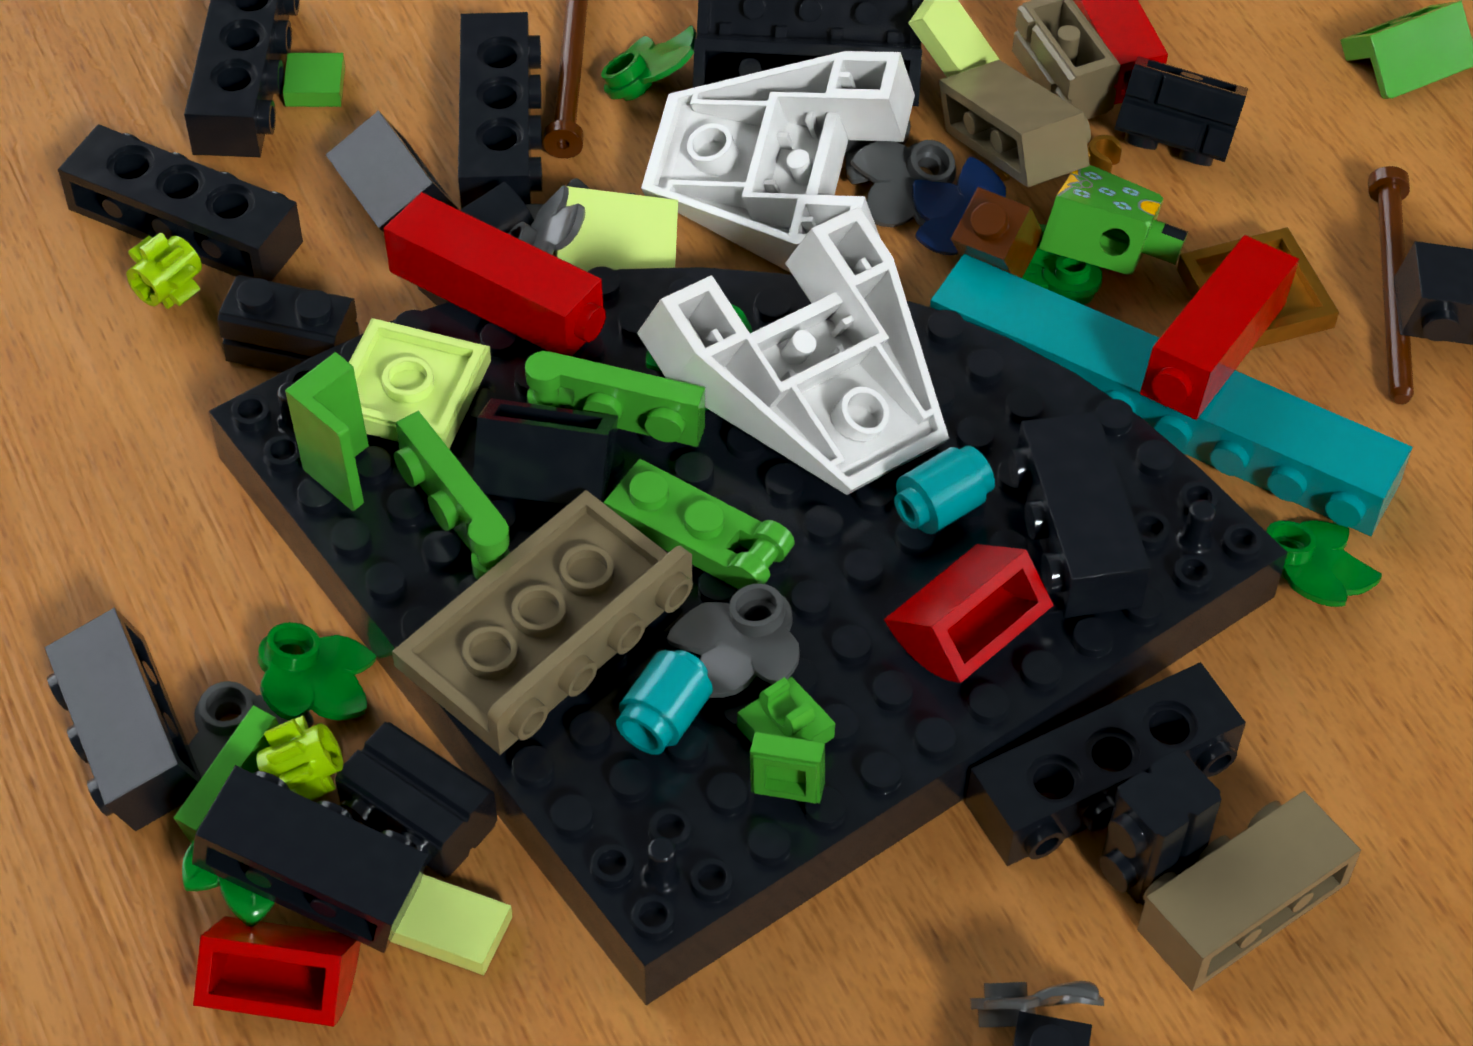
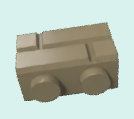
(1066, 55)

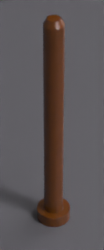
(563, 136)
(1388, 188)

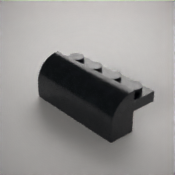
(766, 34)

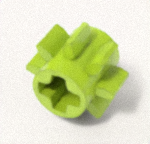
(164, 270)
(302, 757)

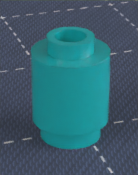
(943, 489)
(664, 701)

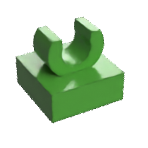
(787, 712)

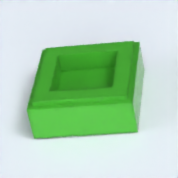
(314, 80)
(787, 767)

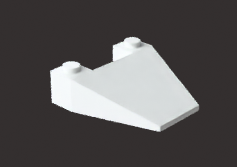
(768, 147)
(826, 385)

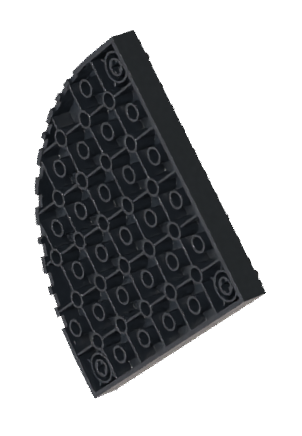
(673, 848)

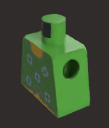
(1109, 223)

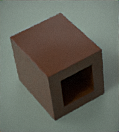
(998, 232)

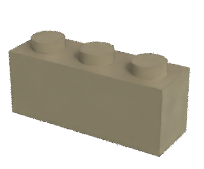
(1015, 123)
(1246, 888)

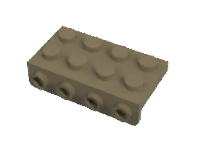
(544, 621)

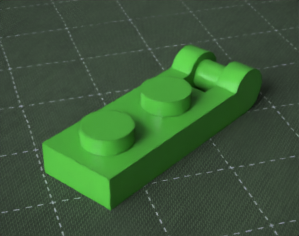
(641, 401)
(451, 492)
(708, 528)

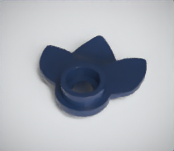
(945, 203)

